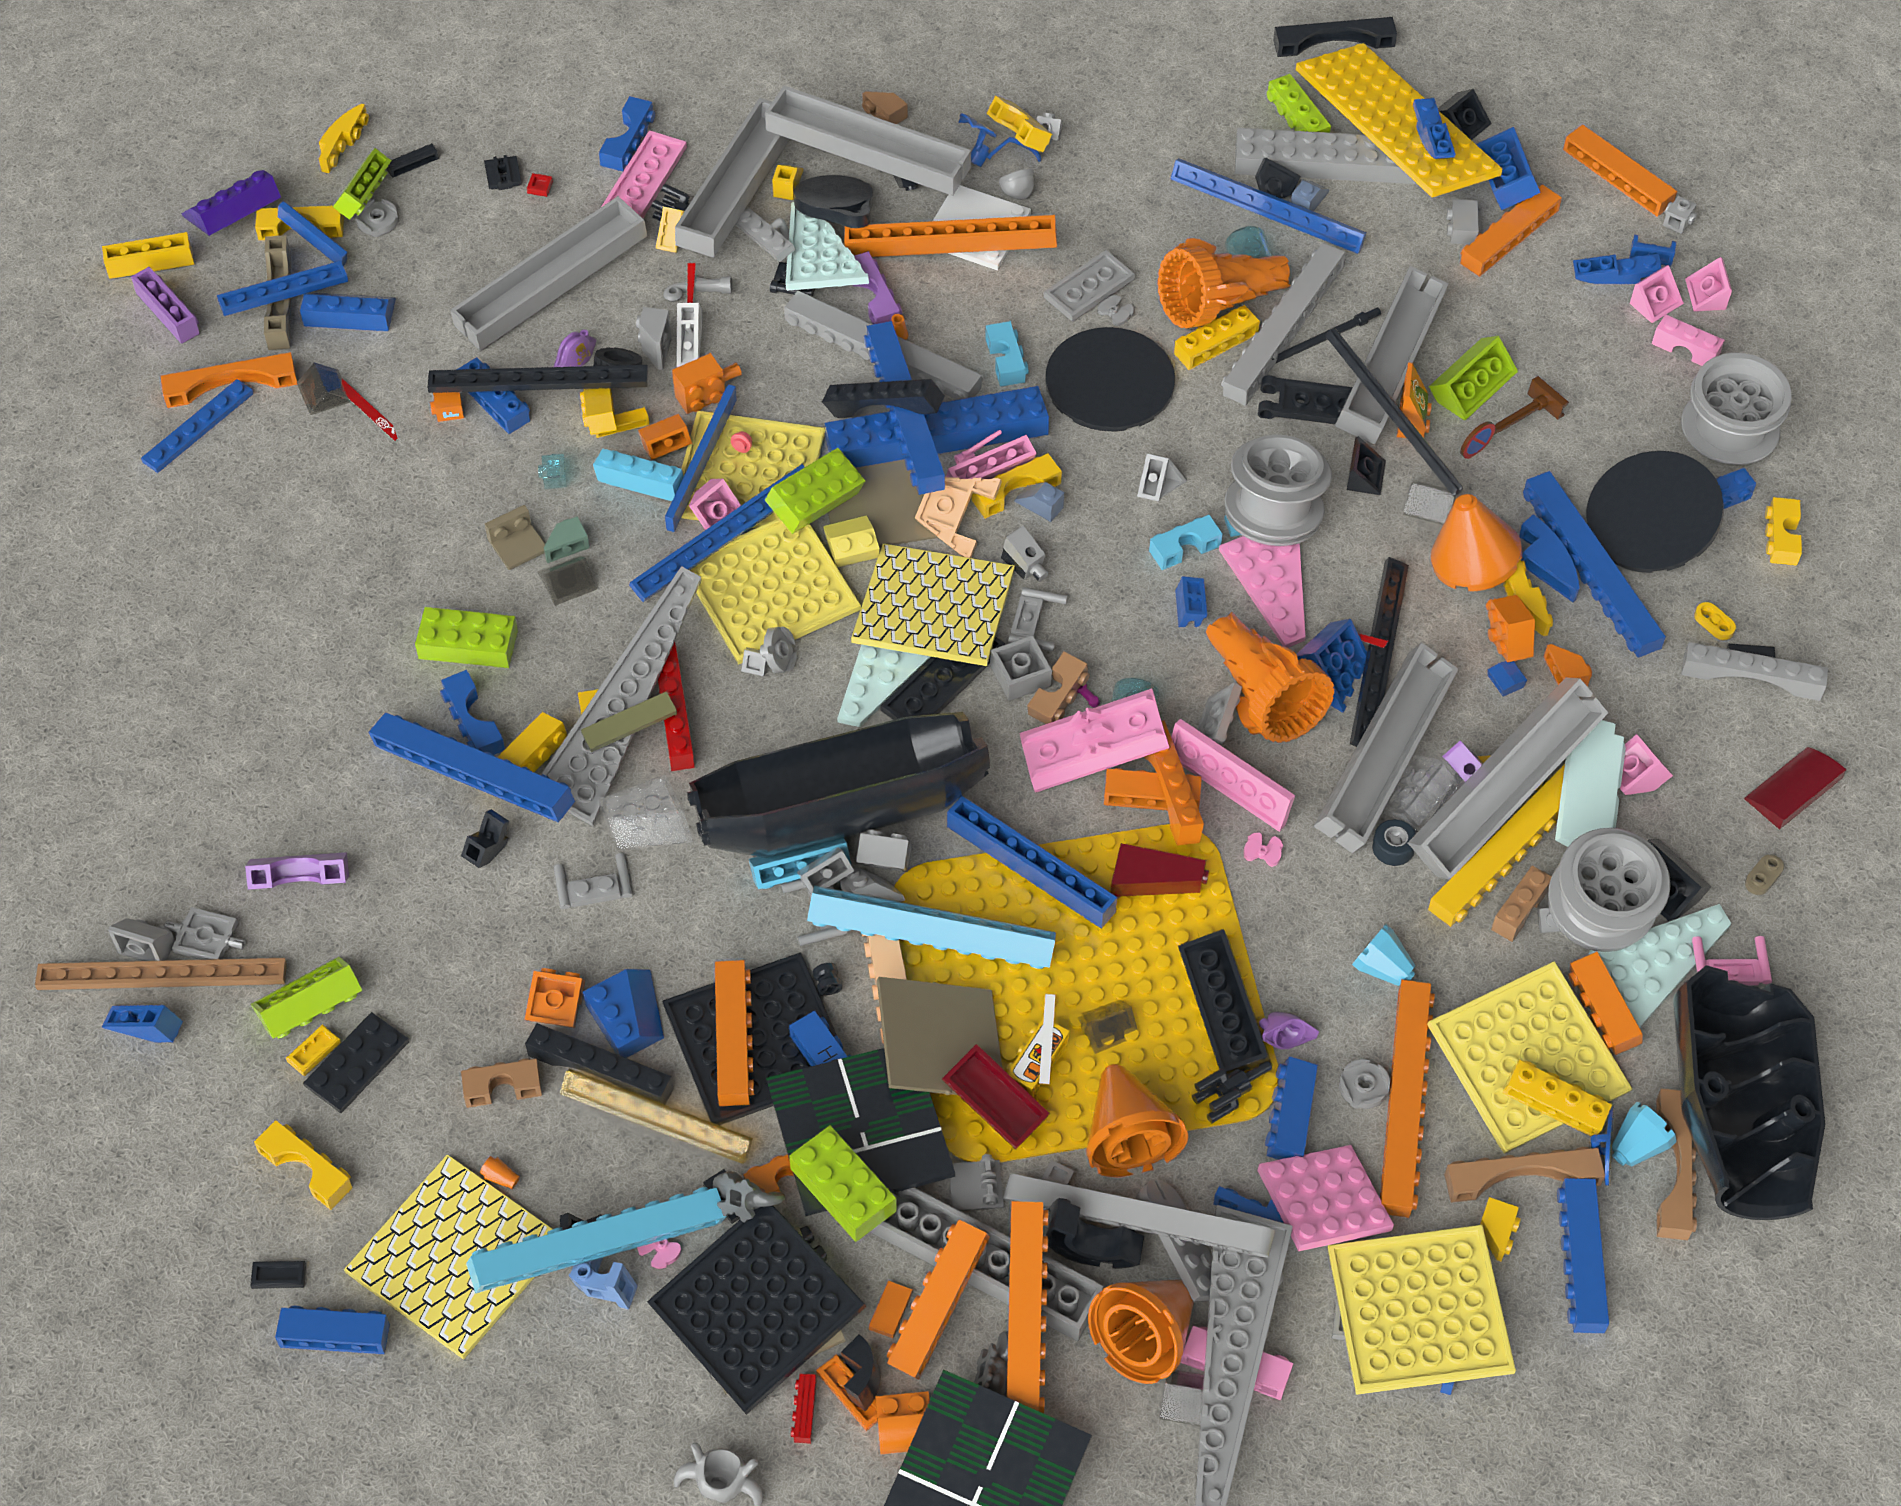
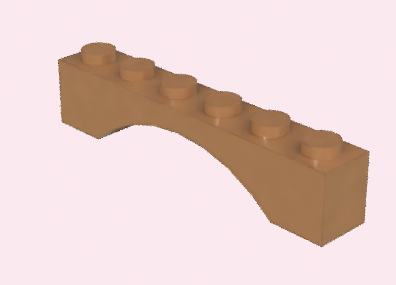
(1471, 1179)
(1676, 1212)

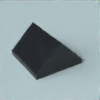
(1365, 469)

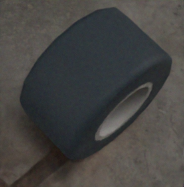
(1391, 842)

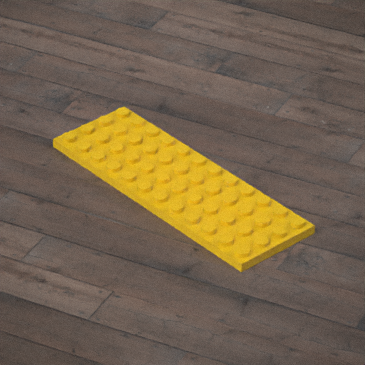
(1383, 110)

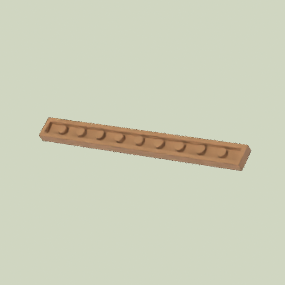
(160, 973)

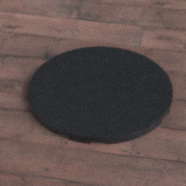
(1110, 379)
(1655, 511)

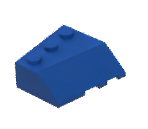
(1339, 655)
(626, 1011)

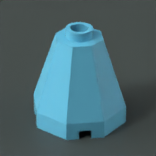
(1386, 958)
(1641, 1136)

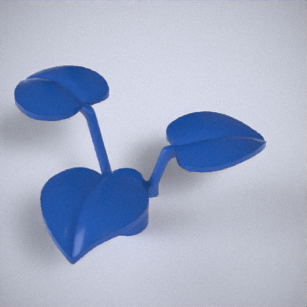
(980, 151)

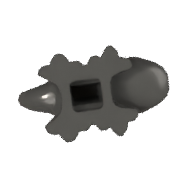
(742, 1195)
(993, 1366)

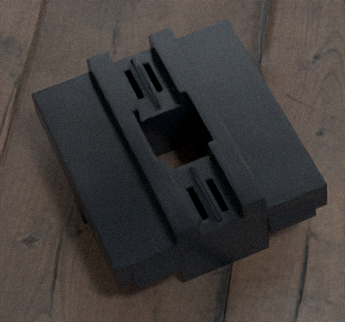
(502, 165)

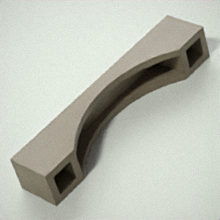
(278, 313)

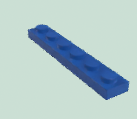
(282, 288)
(197, 426)

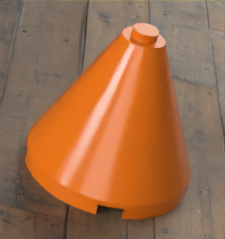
(1475, 547)
(1131, 1126)
(1142, 1327)

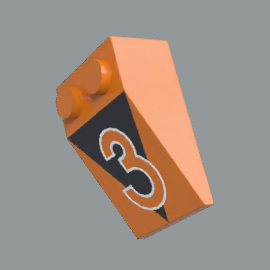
(1415, 402)

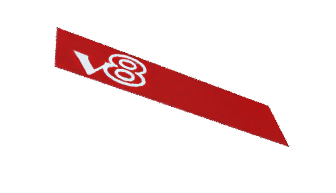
(369, 410)

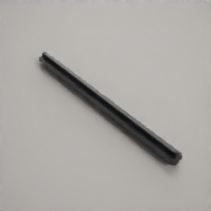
(1394, 412)

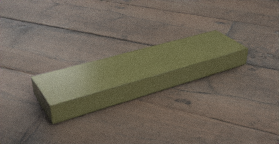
(628, 721)

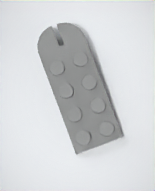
(1190, 1259)

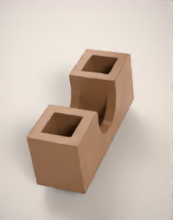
(1051, 705)
(1521, 902)
(480, 1081)

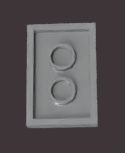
(1219, 713)

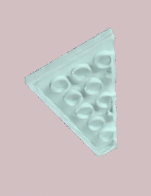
(1662, 959)

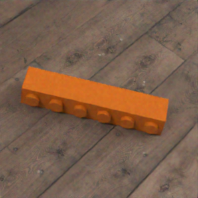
(1619, 170)
(1510, 231)
(731, 1033)
(938, 1299)

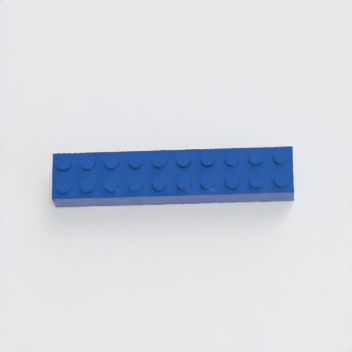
(953, 428)

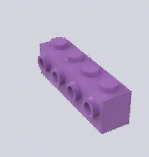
(165, 305)

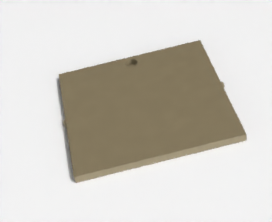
(888, 503)
(932, 1029)

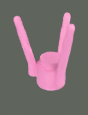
(968, 454)

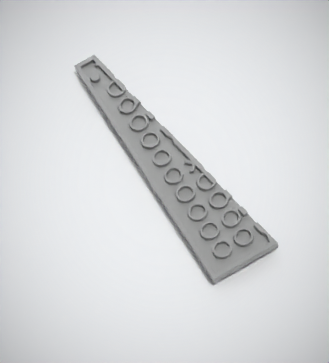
(627, 685)
(1237, 1327)

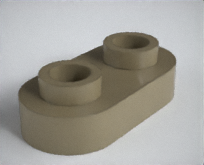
(1765, 873)

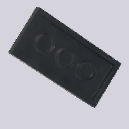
(356, 1062)

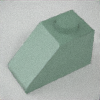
(566, 539)

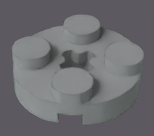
(381, 225)
(778, 649)
(1369, 1072)

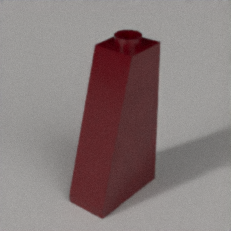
(1156, 872)

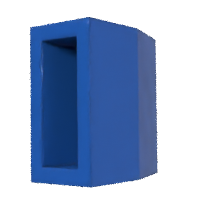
(1507, 677)

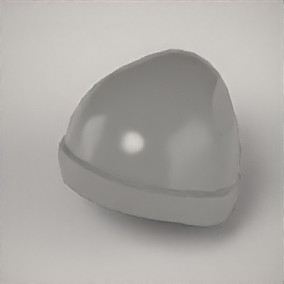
(1018, 184)

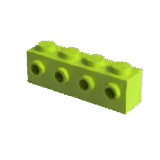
(1296, 105)
(362, 184)

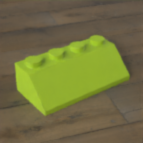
(1474, 377)
(307, 997)

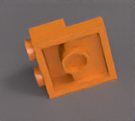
(554, 998)

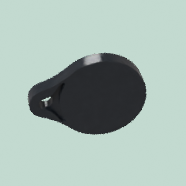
(835, 199)

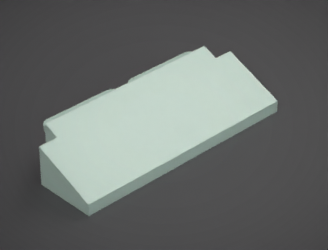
(1591, 784)

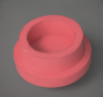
(741, 442)

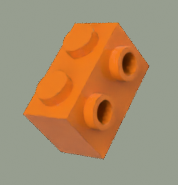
(664, 436)

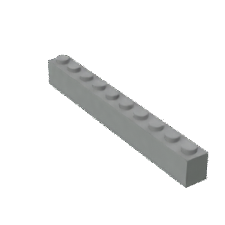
(1283, 323)
(849, 333)

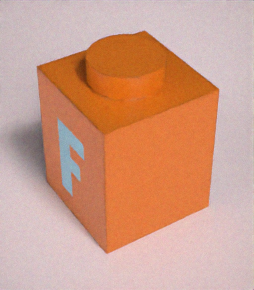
(447, 406)

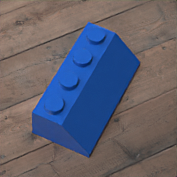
(347, 311)

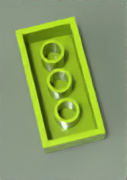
(815, 490)
(466, 637)
(843, 1183)

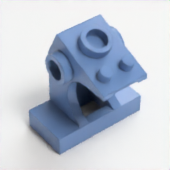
(614, 1286)

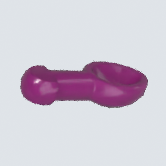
(1093, 700)

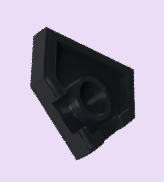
(1276, 179)

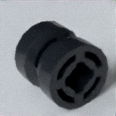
(827, 979)

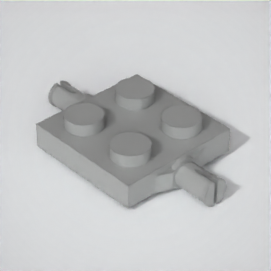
(205, 935)

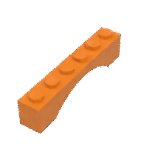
(186, 386)
(1182, 808)

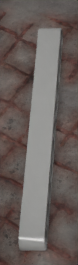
(1146, 1216)

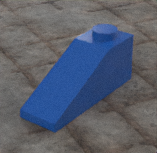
(145, 1022)

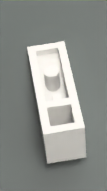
(688, 332)

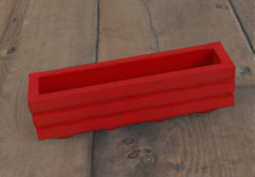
(804, 1408)

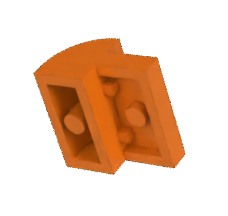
(898, 1419)

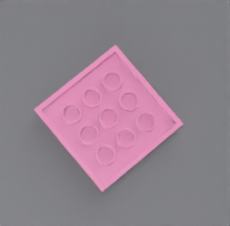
(1325, 1197)

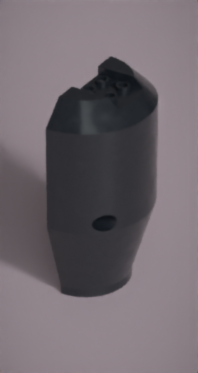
(1750, 1092)

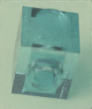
(553, 471)

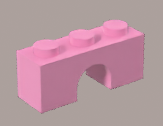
(1674, 333)

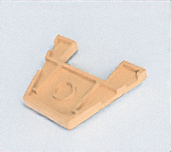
(944, 510)

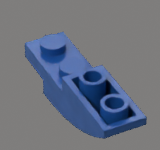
(1432, 130)
(1613, 271)
(1231, 1199)

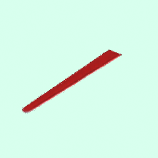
(690, 281)
(1372, 640)

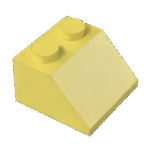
(852, 541)

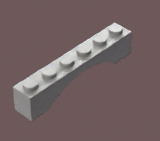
(1715, 662)

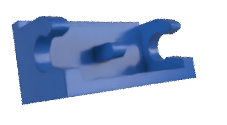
(1641, 249)
(1191, 601)

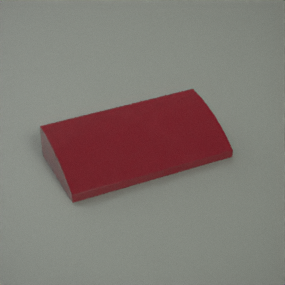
(1795, 786)
(996, 1096)

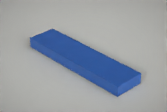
(311, 233)

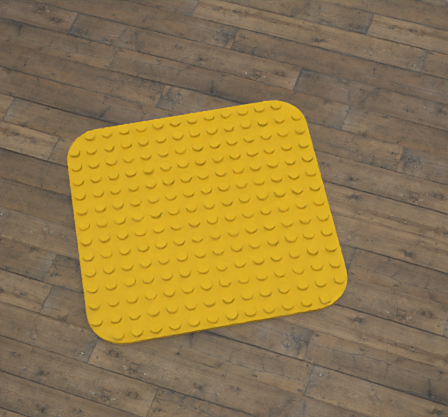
(1126, 960)

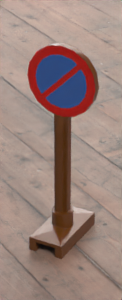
(1543, 397)

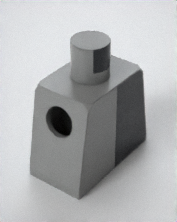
(1024, 554)

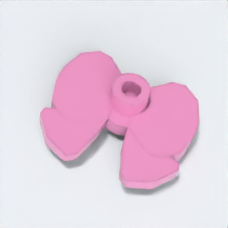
(1270, 853)
(666, 1253)

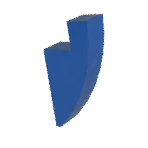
(1549, 558)

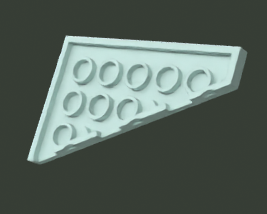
(819, 256)
(874, 679)

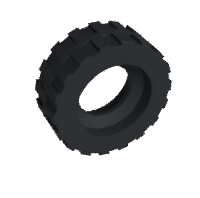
(616, 356)

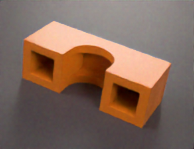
(770, 1173)

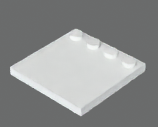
(977, 205)

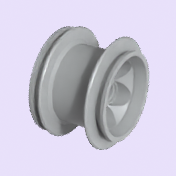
(1736, 408)
(1277, 490)
(1583, 907)

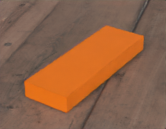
(836, 1375)

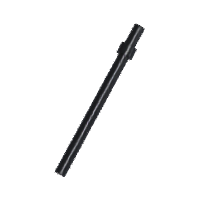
(1359, 319)

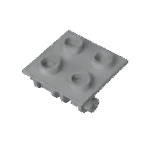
(977, 1185)

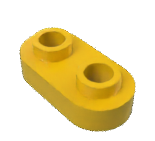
(1716, 621)

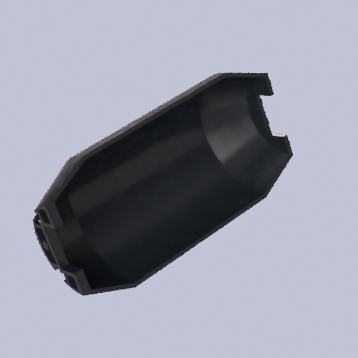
(839, 785)

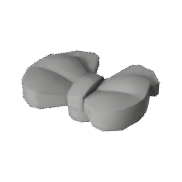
(1119, 315)

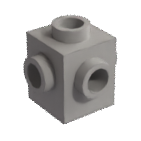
(1055, 125)
(1682, 210)

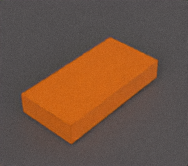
(890, 1309)

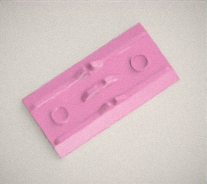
(1093, 740)

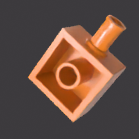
(701, 382)
(1511, 628)

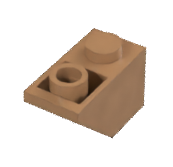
(885, 106)

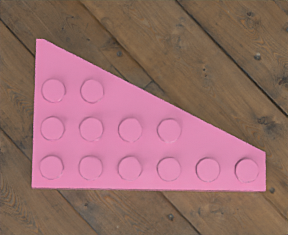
(1273, 583)

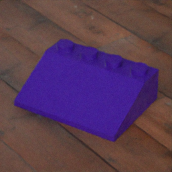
(233, 203)

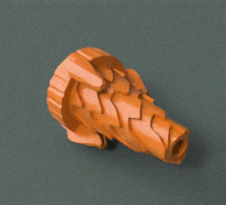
(1200, 284)
(1280, 692)

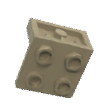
(514, 537)

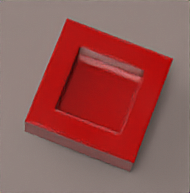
(539, 185)

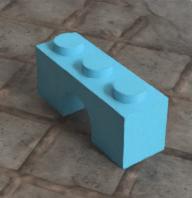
(1003, 339)
(1200, 533)

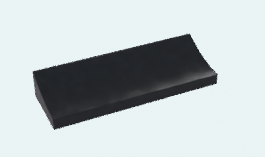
(1224, 1002)

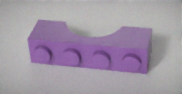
(883, 305)
(318, 868)

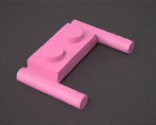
(1742, 970)

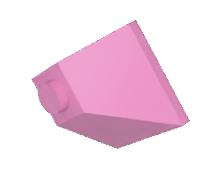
(713, 502)
(1642, 768)

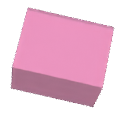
(1709, 287)
(1656, 295)

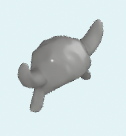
(720, 1475)

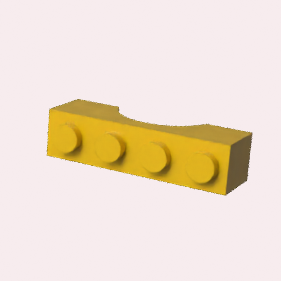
(1028, 130)
(323, 217)
(1037, 471)
(282, 1146)

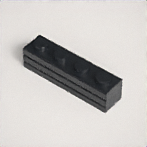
(412, 160)

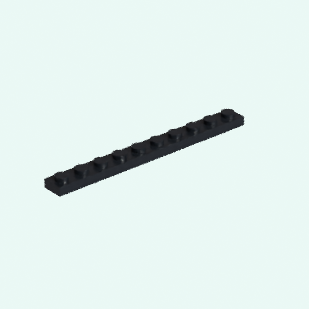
(537, 378)
(1378, 658)

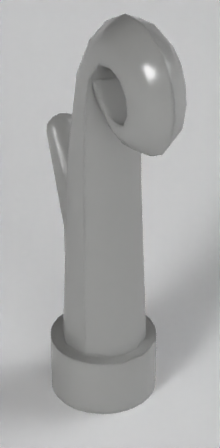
(701, 284)

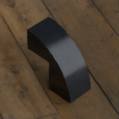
(866, 1382)

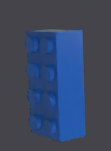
(1517, 178)

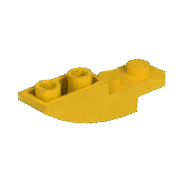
(341, 133)
(1531, 597)

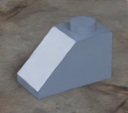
(1309, 195)
(1042, 499)

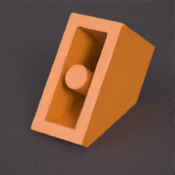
(1566, 664)

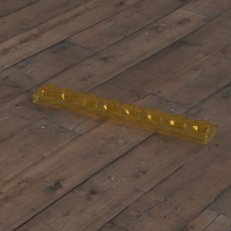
(656, 1116)

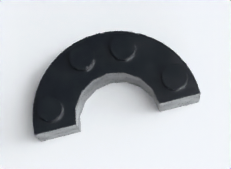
(1089, 1243)

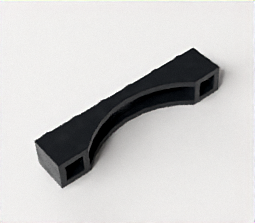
(1372, 32)
(914, 395)
(566, 1051)

